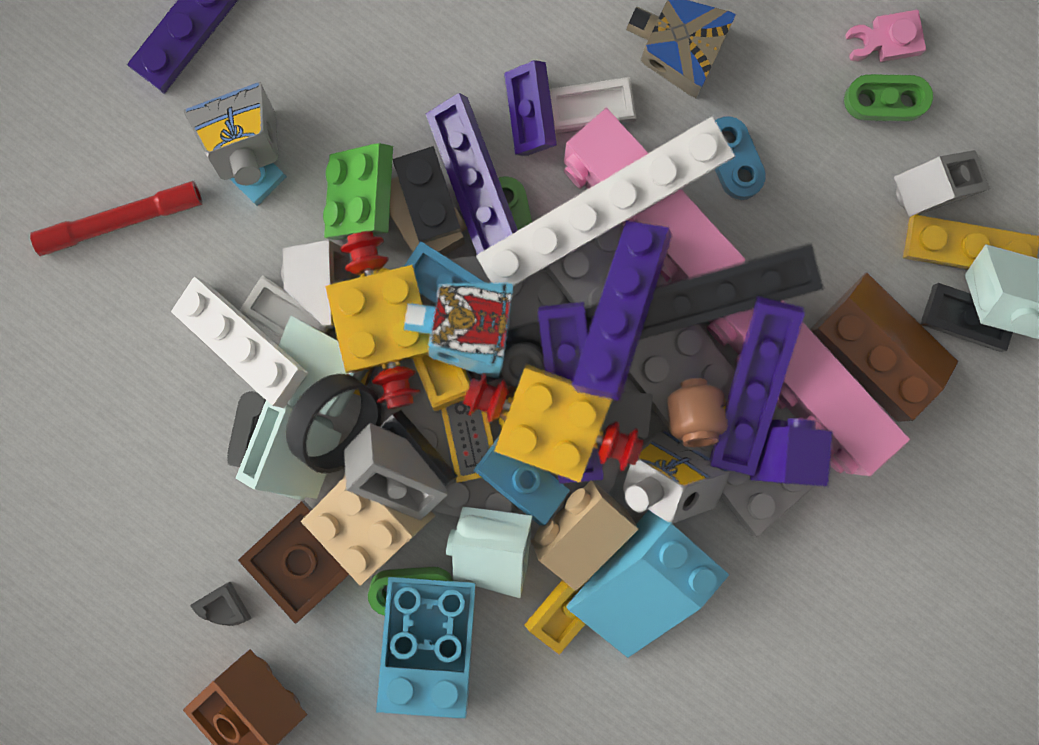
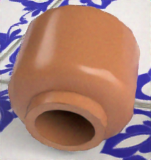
(697, 413)

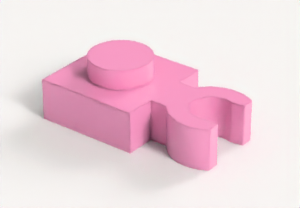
(893, 37)

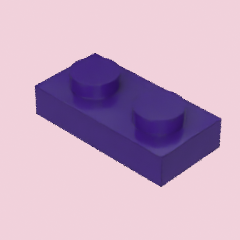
(530, 108)

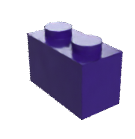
(795, 454)

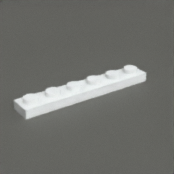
(607, 204)

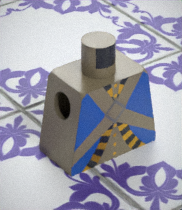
(682, 41)

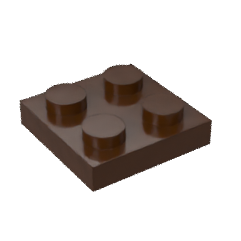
(293, 565)

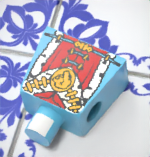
(466, 325)

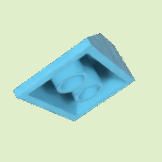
(647, 586)

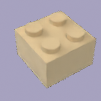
(360, 531)

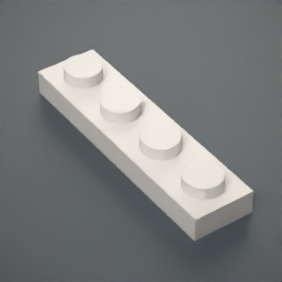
(239, 343)

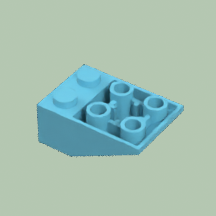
(426, 648)

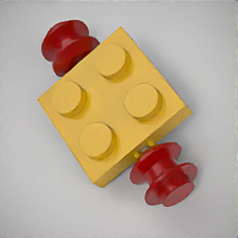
(372, 316)
(552, 423)

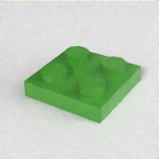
(358, 191)

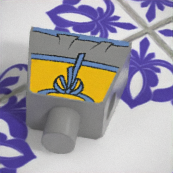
(237, 132)
(673, 480)

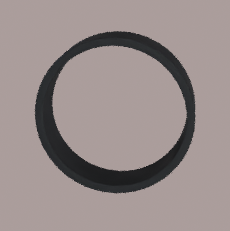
(311, 404)

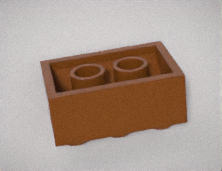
(885, 349)

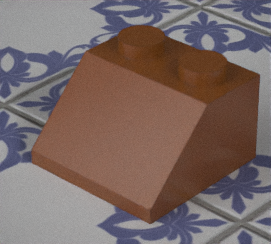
(245, 706)

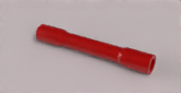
(72, 232)

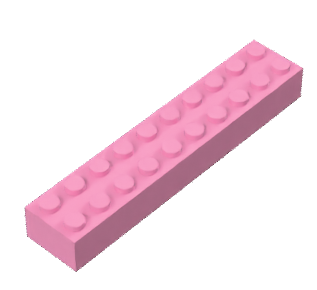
(815, 381)

